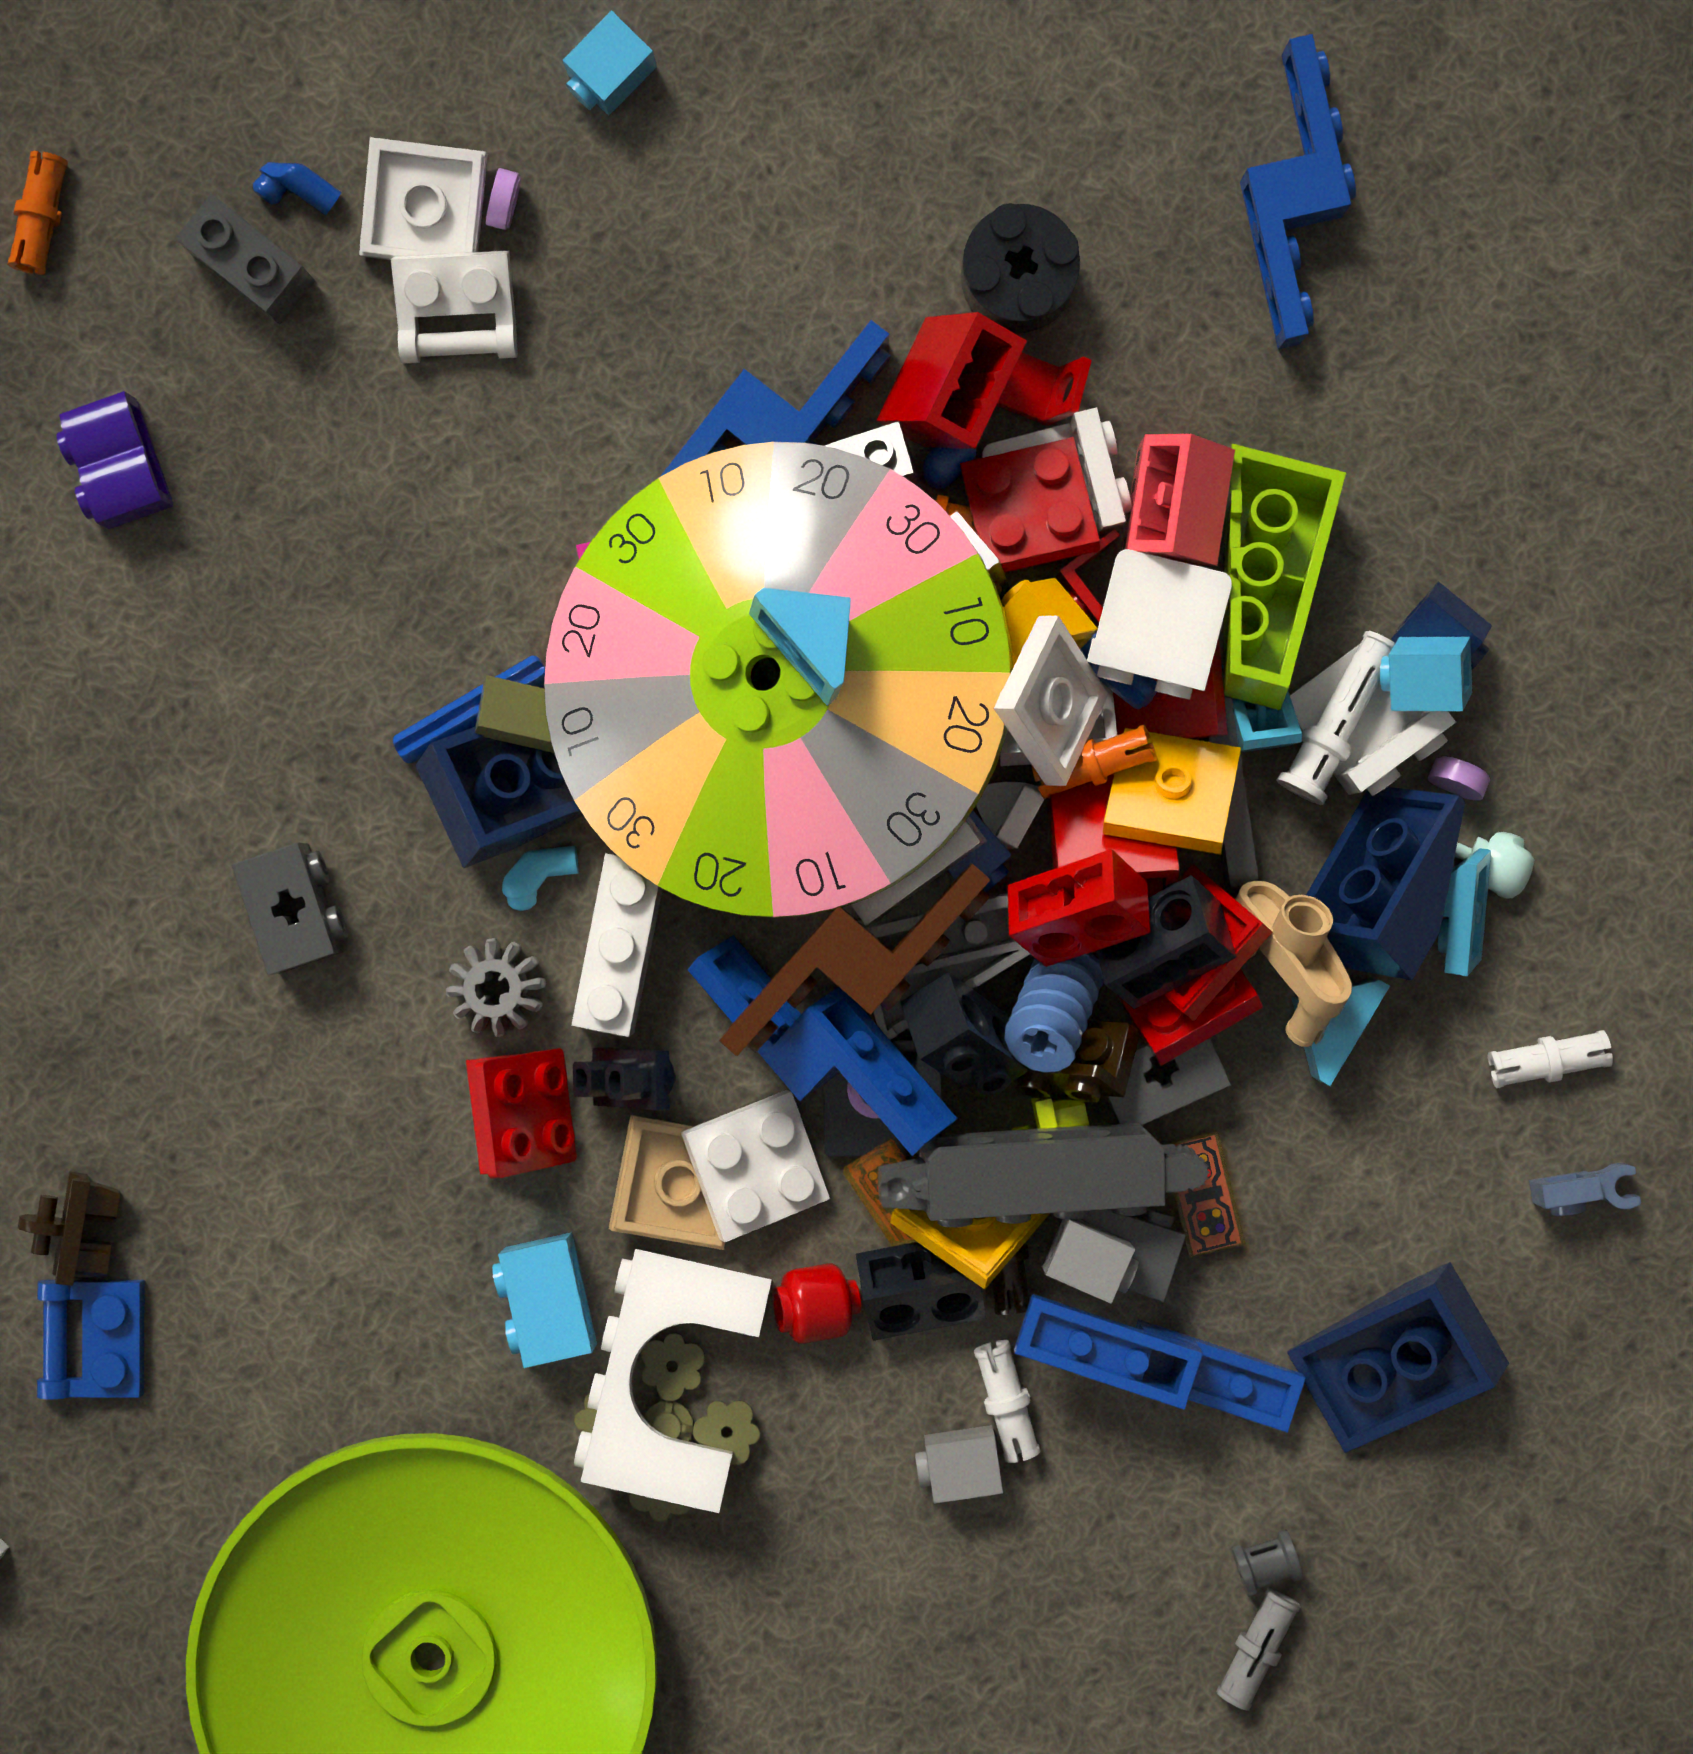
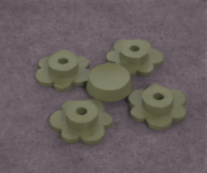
(675, 1420)

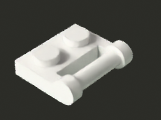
(454, 287)

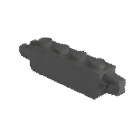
(1040, 1173)

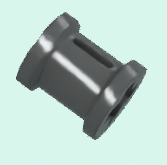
(1267, 1563)

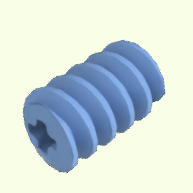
(1053, 1012)

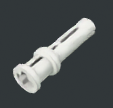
(1327, 741)

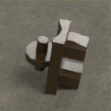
(74, 1255)

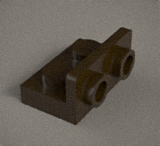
(1099, 1066)

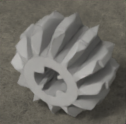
(508, 1002)

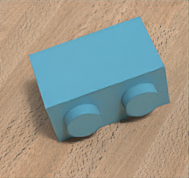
(545, 1300)

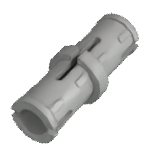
(1258, 1649)

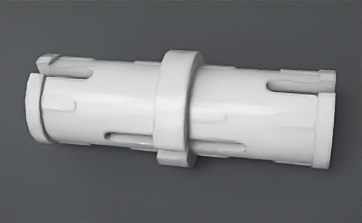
(1550, 1059)
(1007, 1401)

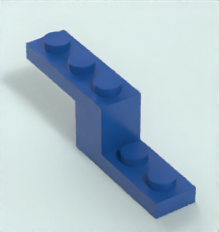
(1297, 190)
(757, 415)
(828, 1040)
(1159, 1363)

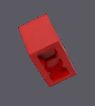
(1078, 908)

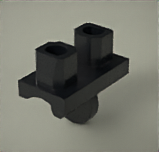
(626, 1078)

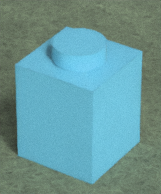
(608, 65)
(1428, 673)

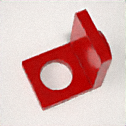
(1039, 388)
(1074, 585)

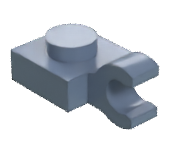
(1570, 1192)

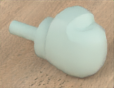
(1509, 862)

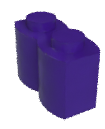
(113, 461)

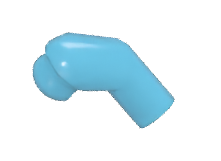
(531, 870)

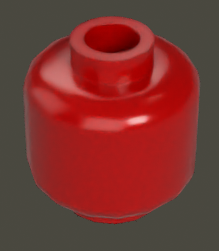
(815, 1303)

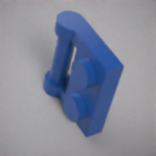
(110, 1339)

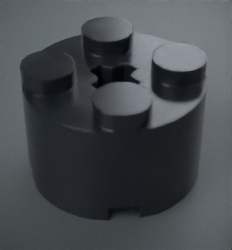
(999, 243)

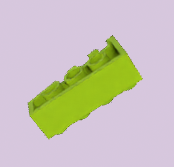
(1273, 552)

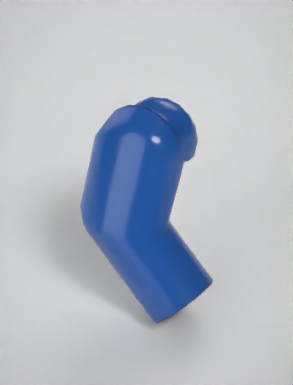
(296, 179)
(943, 465)

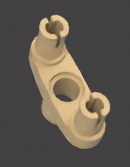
(1300, 956)

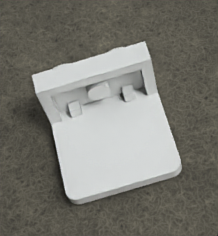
(1094, 445)
(1160, 622)
(1381, 735)

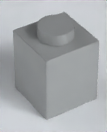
(1091, 1260)
(960, 1464)

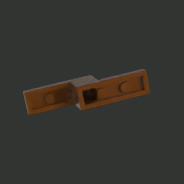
(858, 961)

